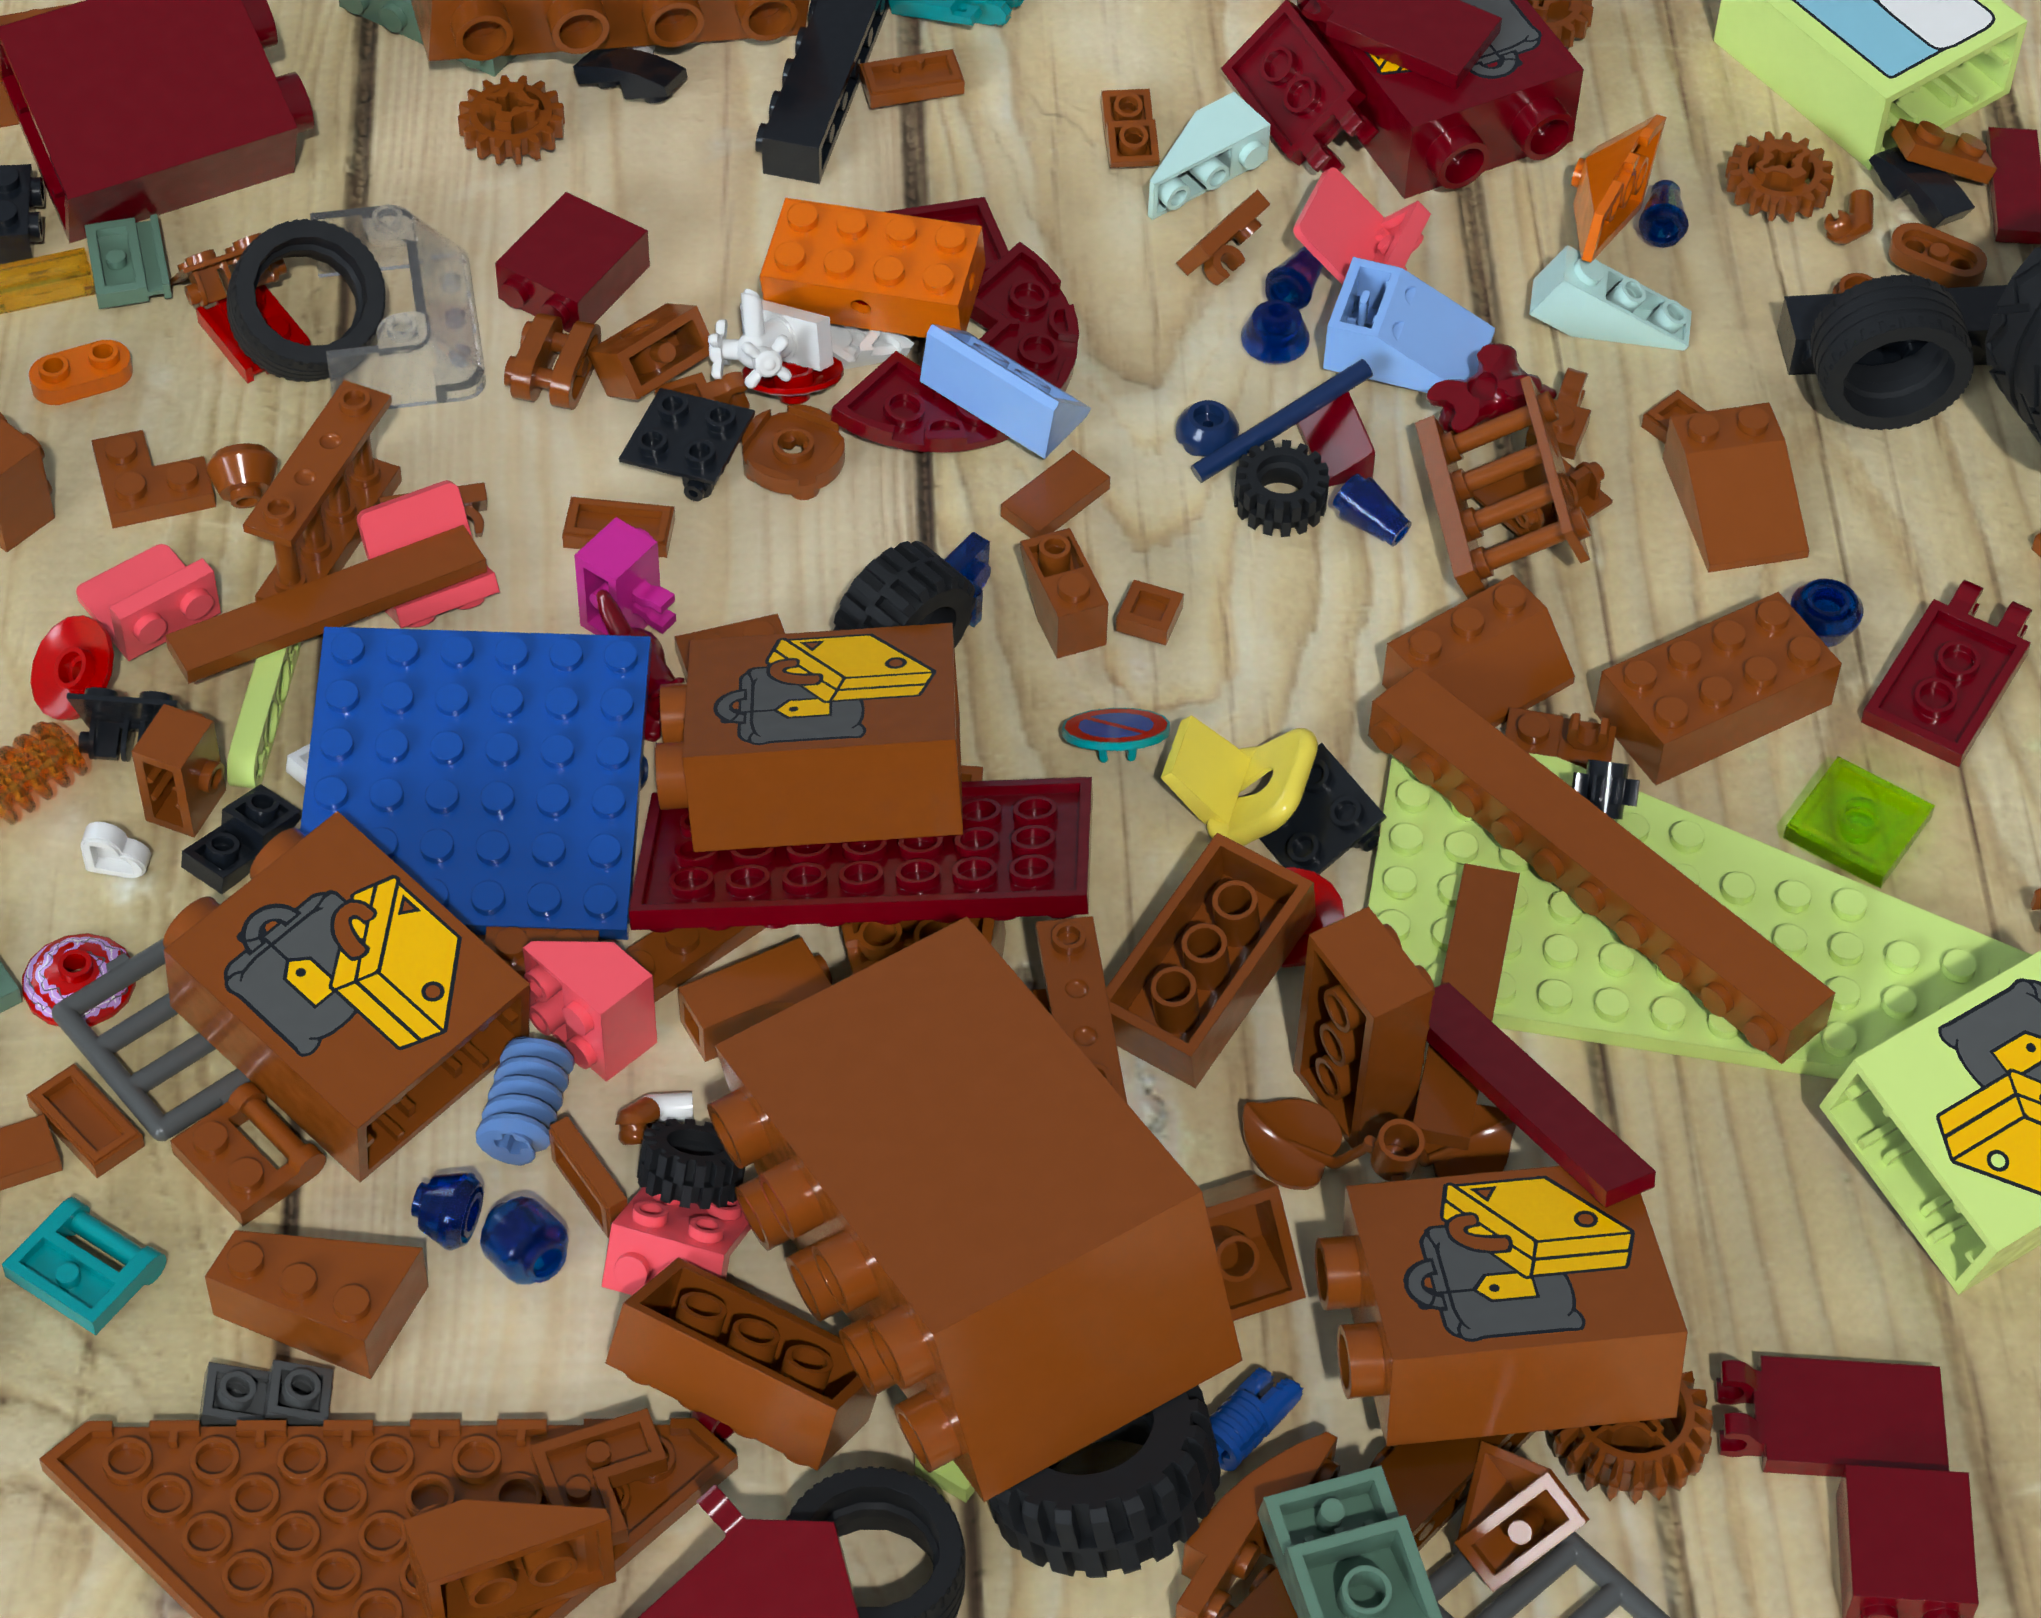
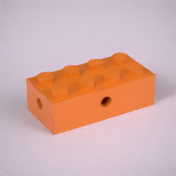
(874, 267)

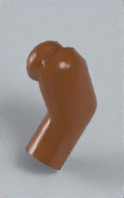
(1856, 223)

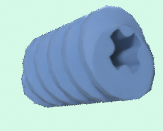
(524, 1099)

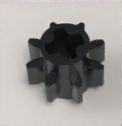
(1607, 787)

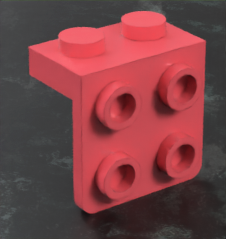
(1345, 225)
(412, 520)
(150, 598)
(656, 1233)

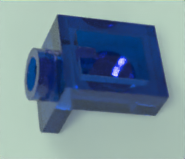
(972, 561)

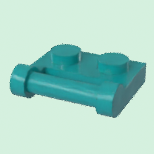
(75, 1279)

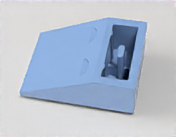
(1402, 329)

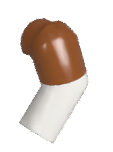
(652, 1109)

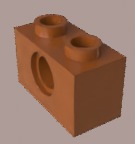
(651, 351)

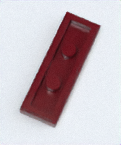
(2015, 184)

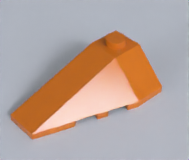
(1613, 184)

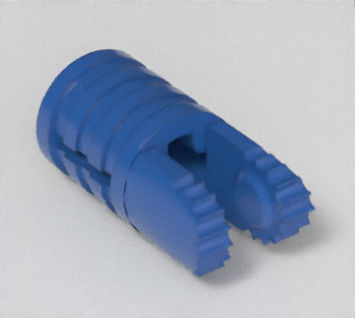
(1251, 1415)

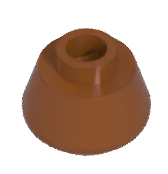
(242, 473)

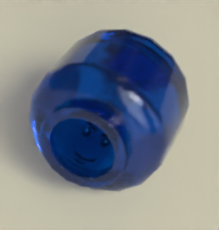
(524, 1241)

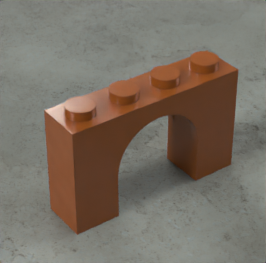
(749, 993)

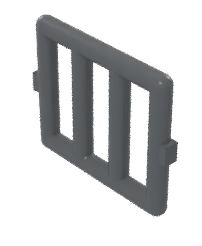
(101, 1049)
(1573, 1550)

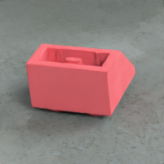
(591, 1002)

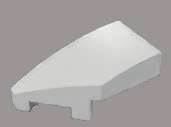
(866, 347)

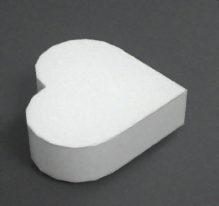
(112, 853)

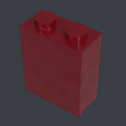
(572, 262)
(1906, 1543)

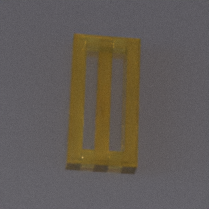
(45, 280)

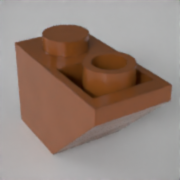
(1065, 593)

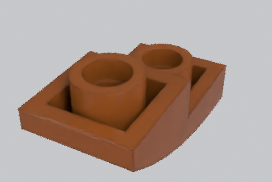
(1129, 128)

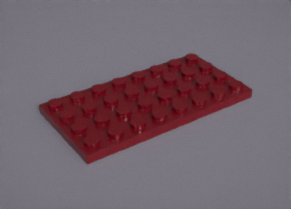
(1017, 857)

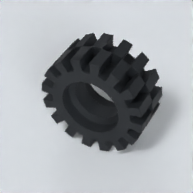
(1281, 509)
(687, 1165)

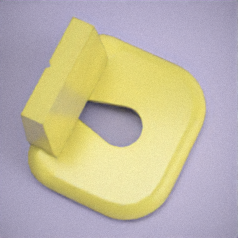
(1212, 772)

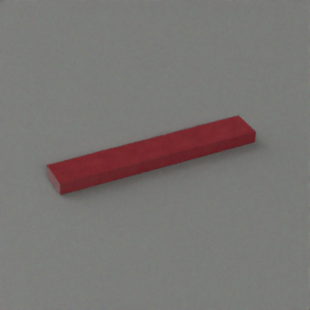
(1535, 1100)

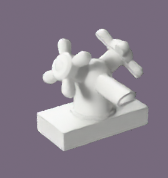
(772, 336)

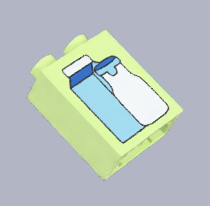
(1876, 61)

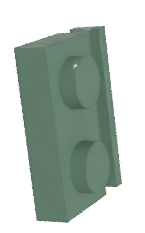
(127, 261)

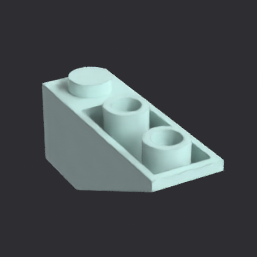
(1211, 150)
(1606, 305)

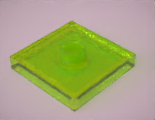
(1859, 822)

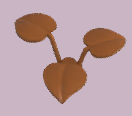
(1299, 1138)

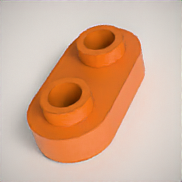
(80, 372)

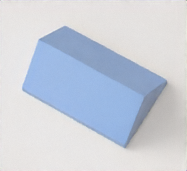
(999, 390)

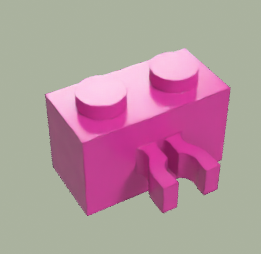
(627, 566)

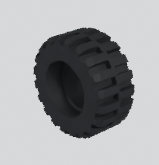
(1123, 1512)

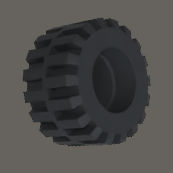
(907, 589)

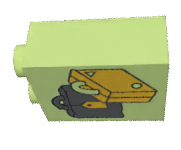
(1955, 1124)

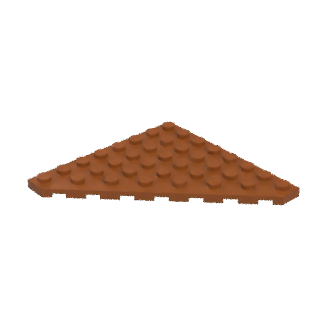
(314, 1515)

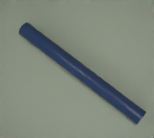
(1282, 420)

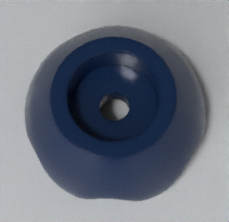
(1206, 427)

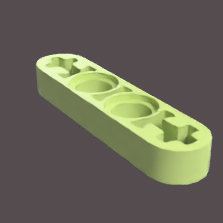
(260, 717)

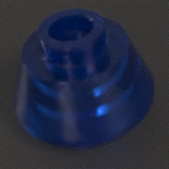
(1275, 333)
(1828, 609)
(449, 1208)

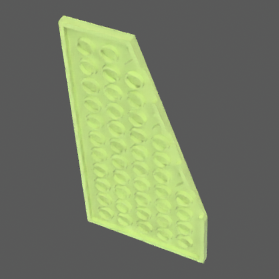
(1580, 982)

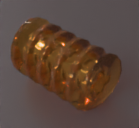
(33, 763)

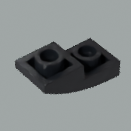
(637, 72)
(1932, 190)
(246, 827)

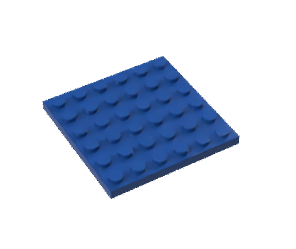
(489, 767)

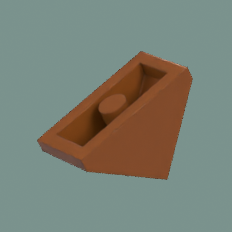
(1513, 1515)

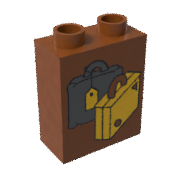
(814, 738)
(344, 992)
(1501, 1306)

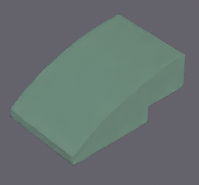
(1347, 1550)

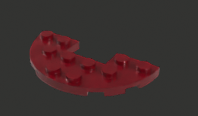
(1025, 321)

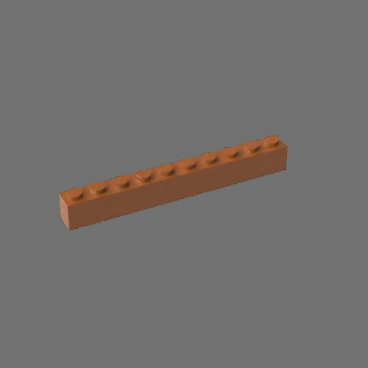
(1601, 866)

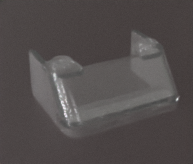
(420, 353)

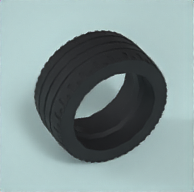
(325, 244)
(1885, 313)
(905, 1506)

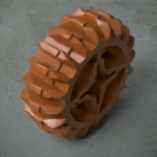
(1637, 1453)

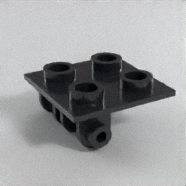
(687, 439)
(113, 715)
(1328, 820)

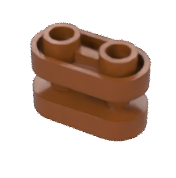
(540, 346)

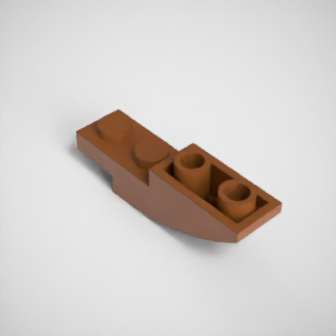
(1232, 1534)

